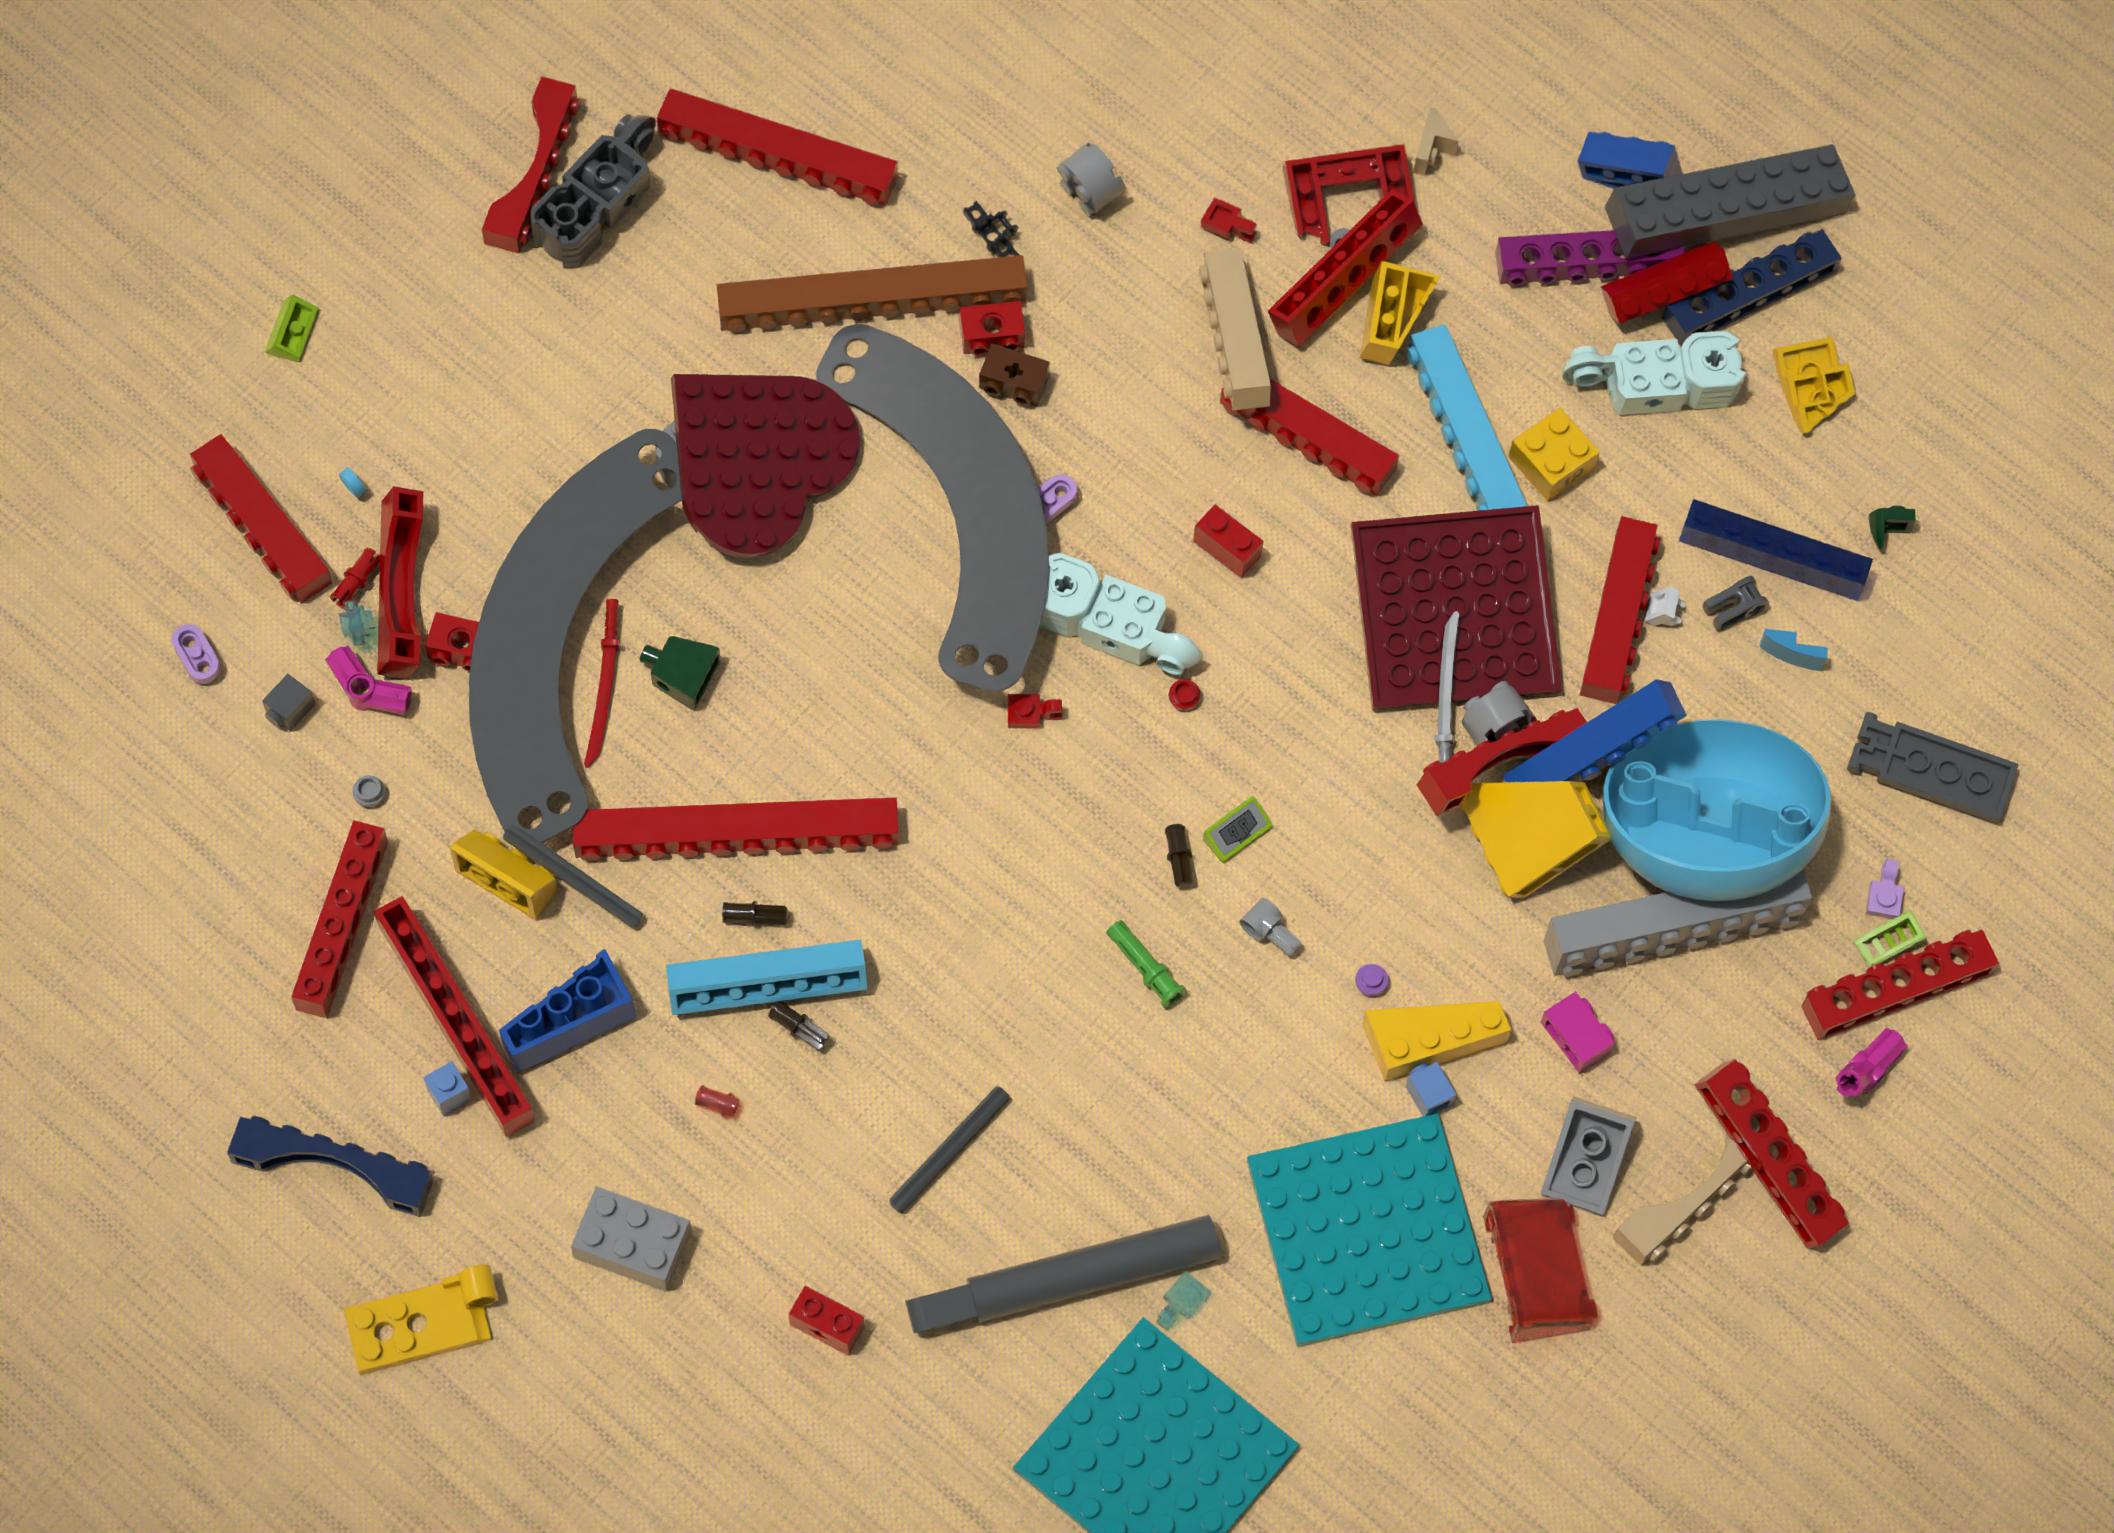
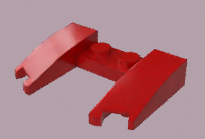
(1309, 175)

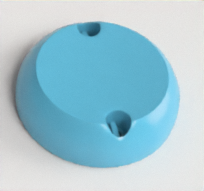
(1717, 809)

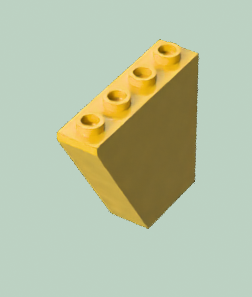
(1534, 830)

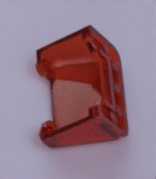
(1540, 1267)

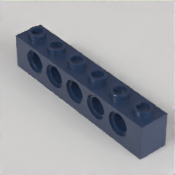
(1814, 248)

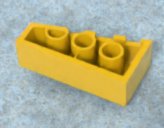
(1432, 1034)

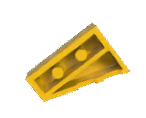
(1393, 307)

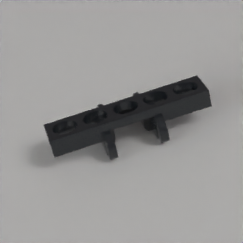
(989, 220)

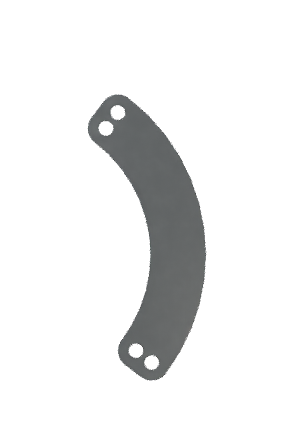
(986, 486)
(527, 623)

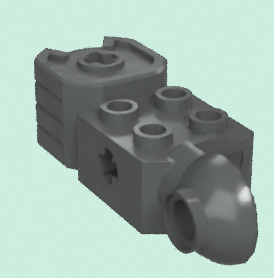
(594, 192)

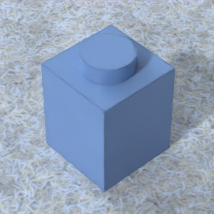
(447, 1088)
(1430, 1089)

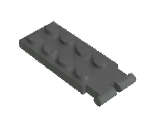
(1934, 767)

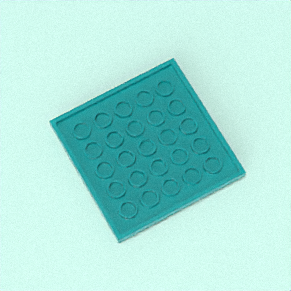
(1368, 1230)
(1155, 1445)

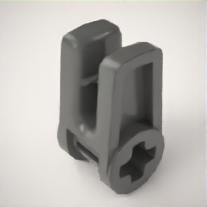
(1747, 601)

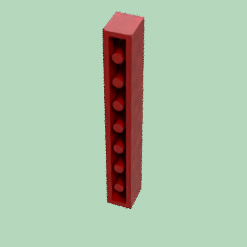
(777, 147)
(454, 1016)

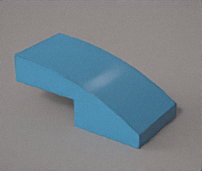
(1784, 647)

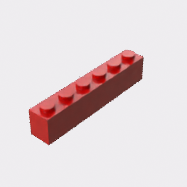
(1322, 438)
(260, 518)
(1619, 610)

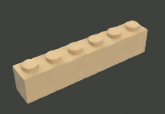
(1236, 329)

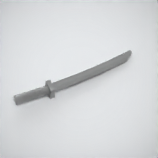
(1445, 738)

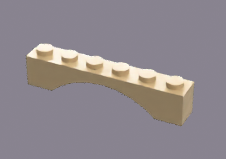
(1652, 1226)

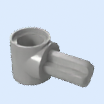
(1264, 923)

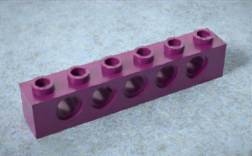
(1572, 248)

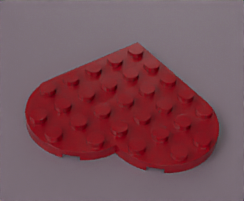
(756, 453)

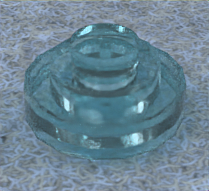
(356, 622)

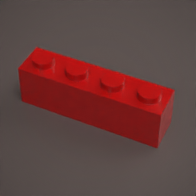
(1666, 282)

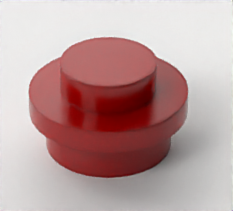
(1184, 694)

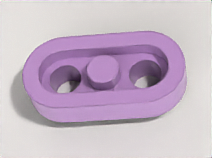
(1053, 504)
(196, 656)

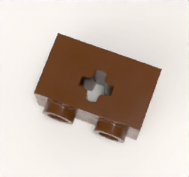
(1028, 372)

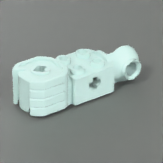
(1661, 374)
(1112, 616)

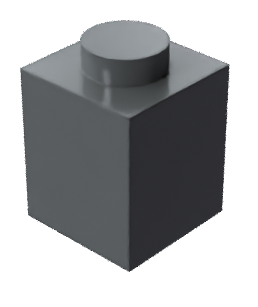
(288, 703)

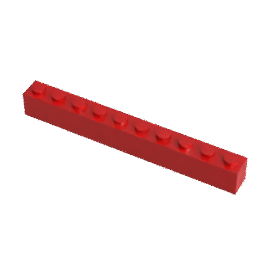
(736, 828)

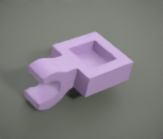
(1884, 896)

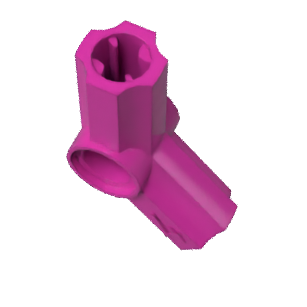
(352, 676)
(1870, 1065)

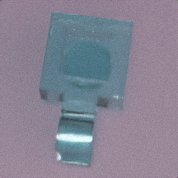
(1183, 1298)

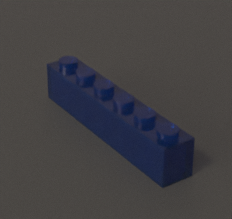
(1776, 550)

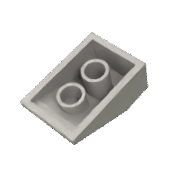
(1588, 1155)

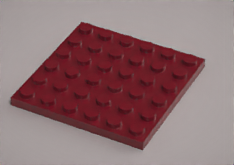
(1468, 562)

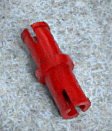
(355, 577)

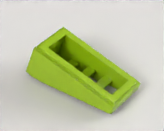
(1895, 924)

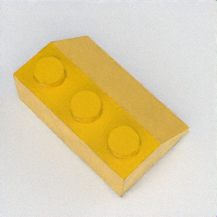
(504, 872)

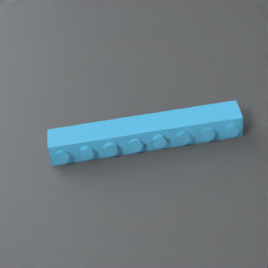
(1463, 420)

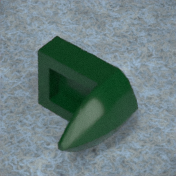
(1890, 520)

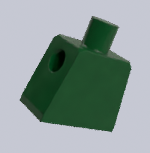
(682, 668)

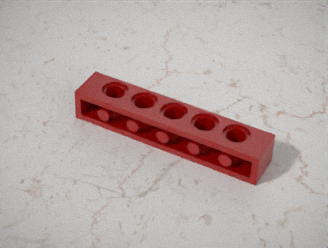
(1345, 267)
(339, 919)
(1829, 1020)
(1754, 1146)

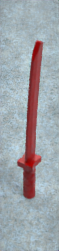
(609, 646)

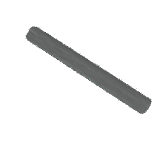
(572, 876)
(949, 1149)

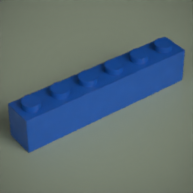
(1605, 737)

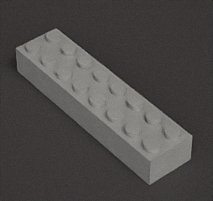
(1664, 924)

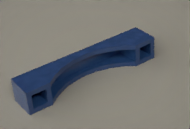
(266, 1146)

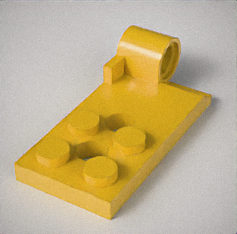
(452, 1314)

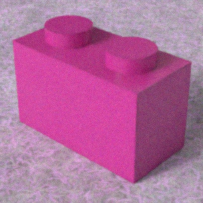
(1578, 1031)

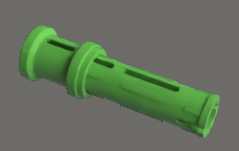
(1153, 973)

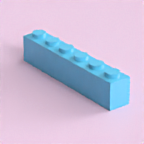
(766, 977)

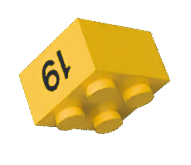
(1553, 454)

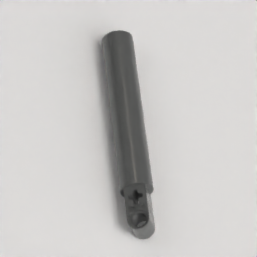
(1069, 1274)

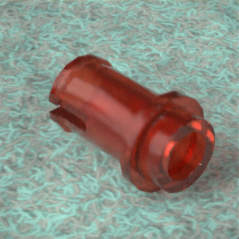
(717, 1101)

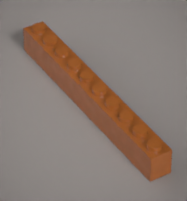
(870, 293)

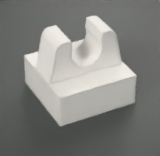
(1663, 607)

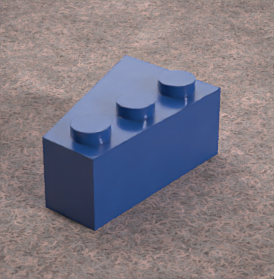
(1625, 160)

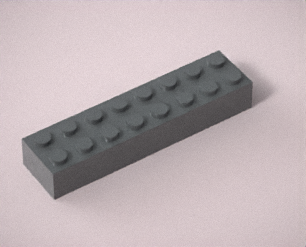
(1729, 201)

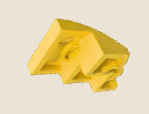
(1812, 380)

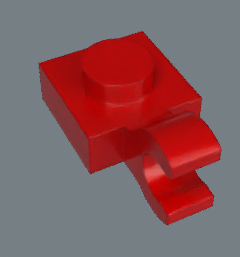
(1226, 218)
(1026, 710)

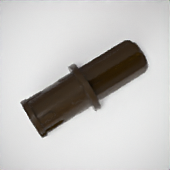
(1179, 855)
(754, 913)
(799, 1025)

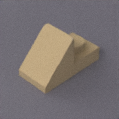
(1435, 138)

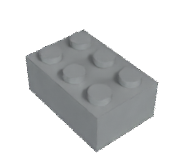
(631, 1238)

